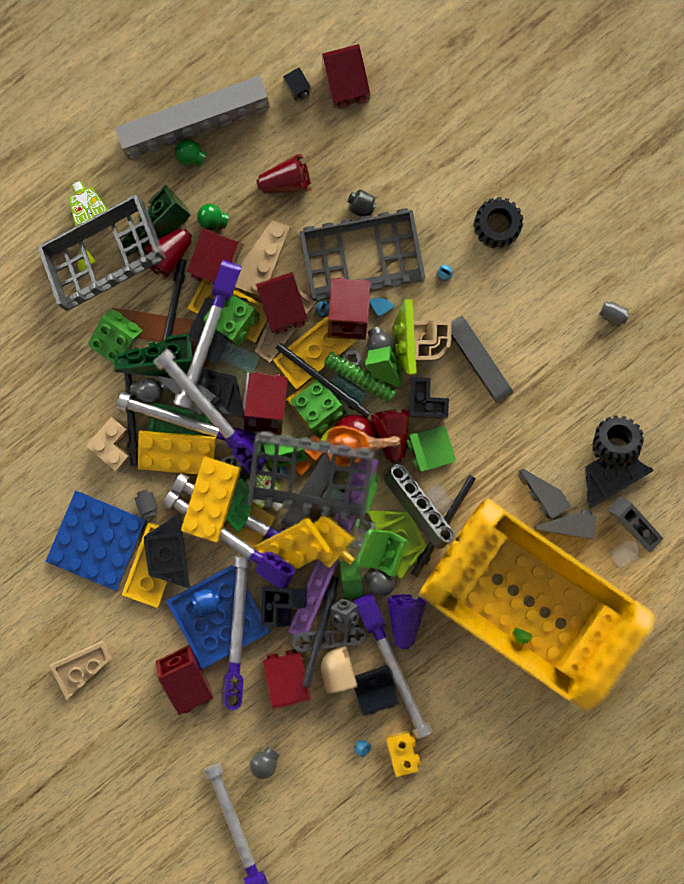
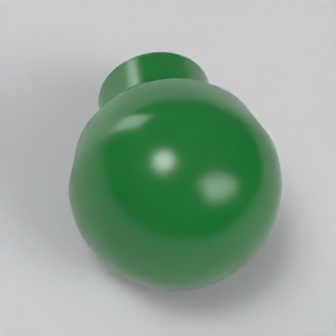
(189, 153)
(212, 217)

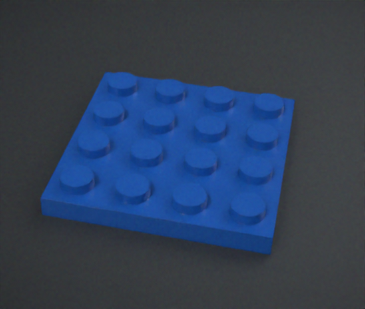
(96, 540)
(211, 634)

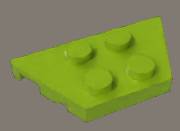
(404, 337)
(403, 525)

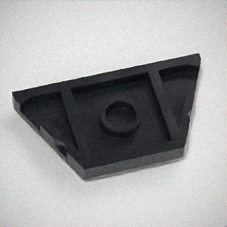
(218, 341)
(226, 389)
(606, 481)
(167, 553)

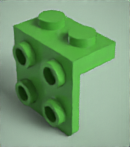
(236, 319)
(113, 335)
(318, 407)
(431, 449)
(382, 551)

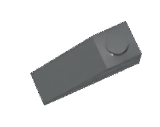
(635, 523)
(575, 524)

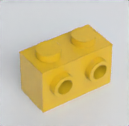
(402, 753)

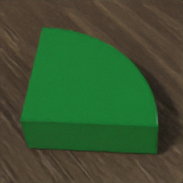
(521, 636)

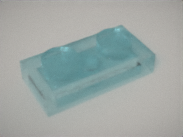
(240, 357)
(349, 387)

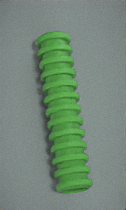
(359, 377)

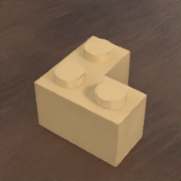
(105, 444)

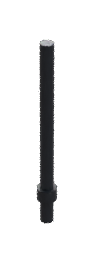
(179, 278)
(352, 403)
(132, 446)
(423, 559)
(330, 597)

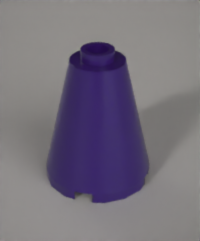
(405, 618)

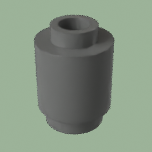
(614, 313)
(146, 504)

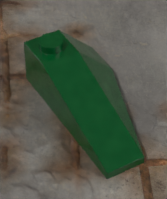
(166, 214)
(141, 360)

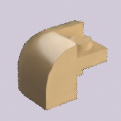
(431, 339)
(337, 670)

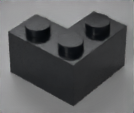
(423, 405)
(278, 604)

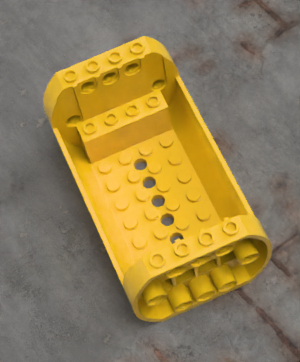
(600, 619)

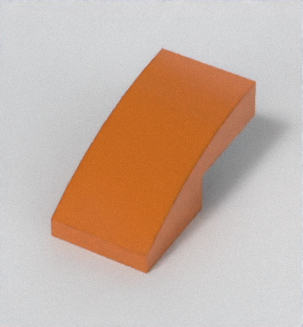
(312, 456)

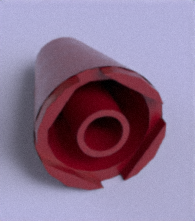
(286, 177)
(174, 247)
(390, 424)

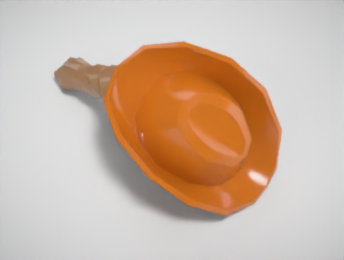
(356, 439)

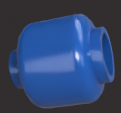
(205, 602)

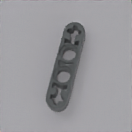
(328, 639)

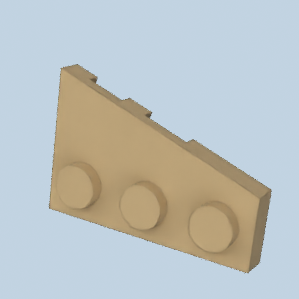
(79, 667)

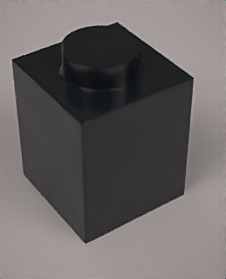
(297, 84)

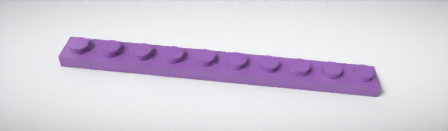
(321, 573)

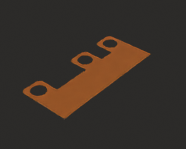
(154, 326)

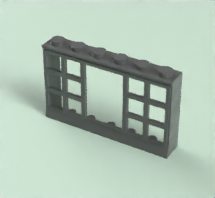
(347, 225)
(89, 228)
(310, 502)

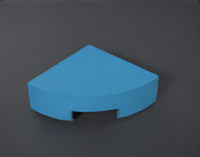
(381, 306)

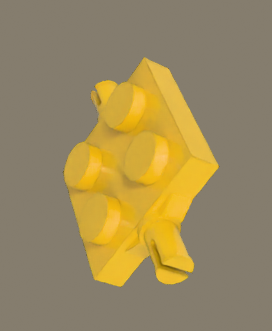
(336, 538)

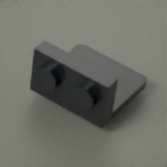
(375, 691)

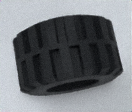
(502, 207)
(621, 429)

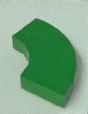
(239, 508)

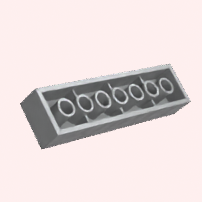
(193, 117)

